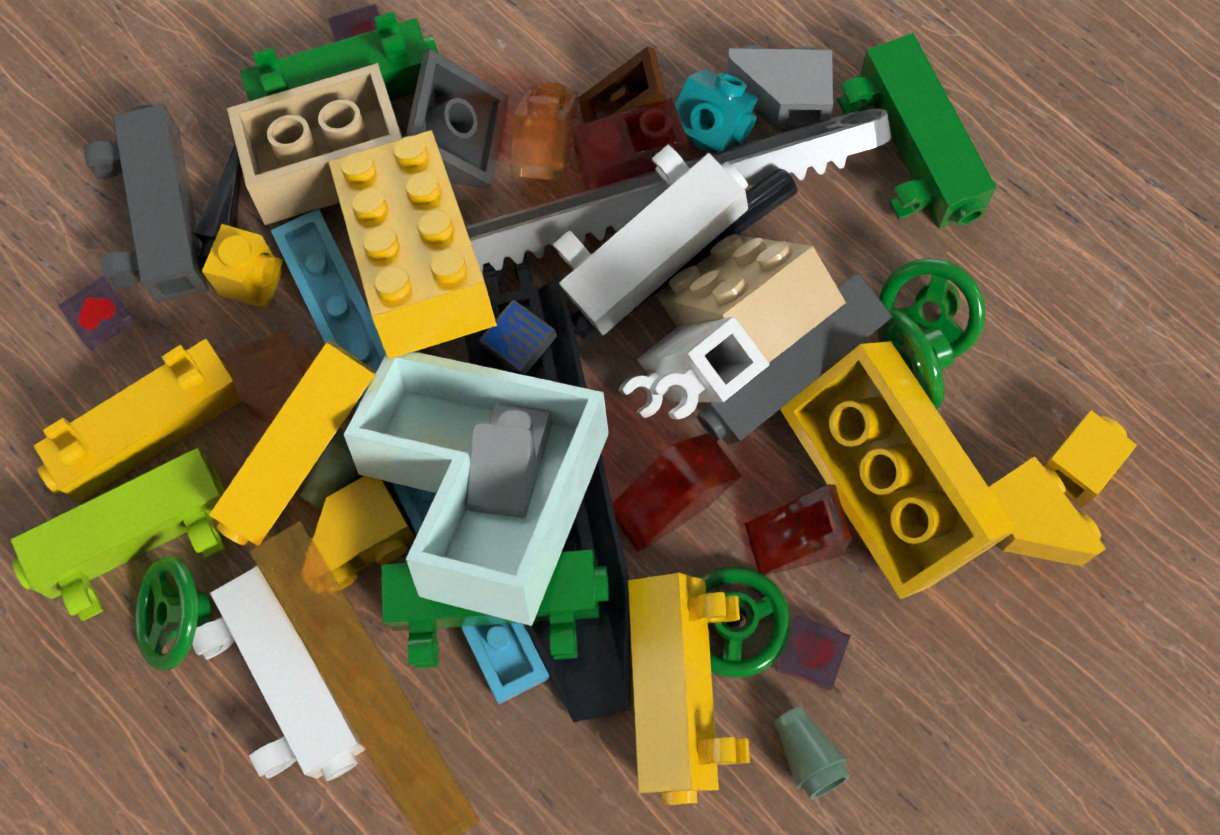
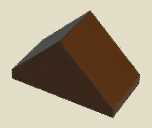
(626, 88)

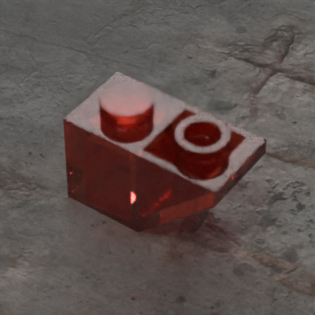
(626, 143)

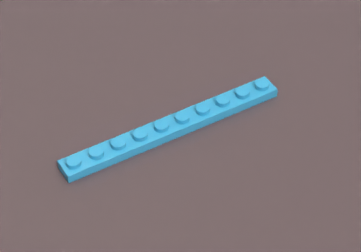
(342, 316)

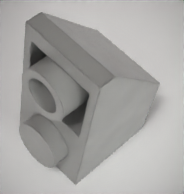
(790, 84)

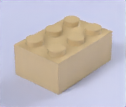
(295, 133)
(766, 284)

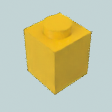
(1090, 457)

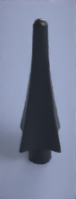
(221, 207)

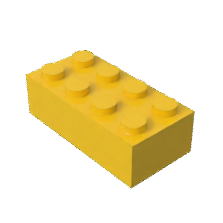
(411, 245)
(896, 468)

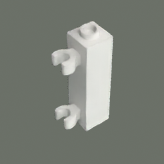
(655, 241)
(695, 366)
(289, 679)

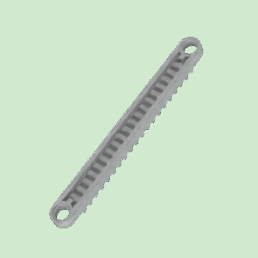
(625, 199)

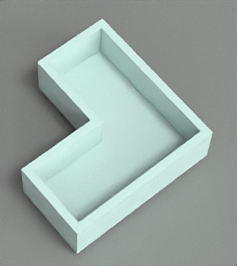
(419, 434)

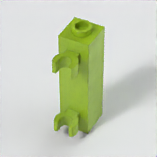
(118, 527)

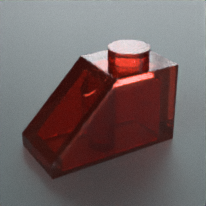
(674, 490)

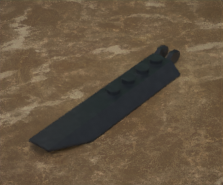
(600, 676)

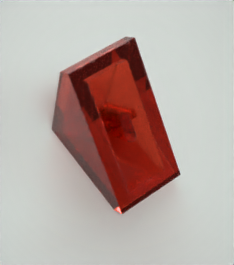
(800, 532)

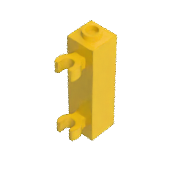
(136, 422)
(291, 445)
(675, 686)

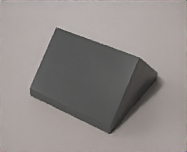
(463, 116)

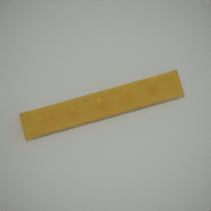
(364, 684)

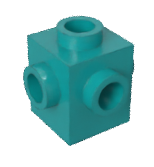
(716, 110)

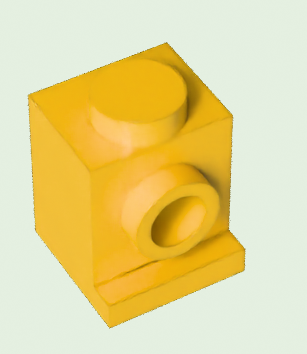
(243, 267)

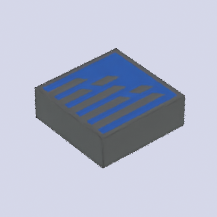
(518, 338)

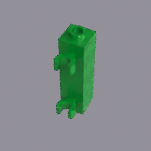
(394, 46)
(926, 132)
(570, 595)

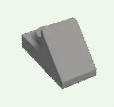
(507, 459)

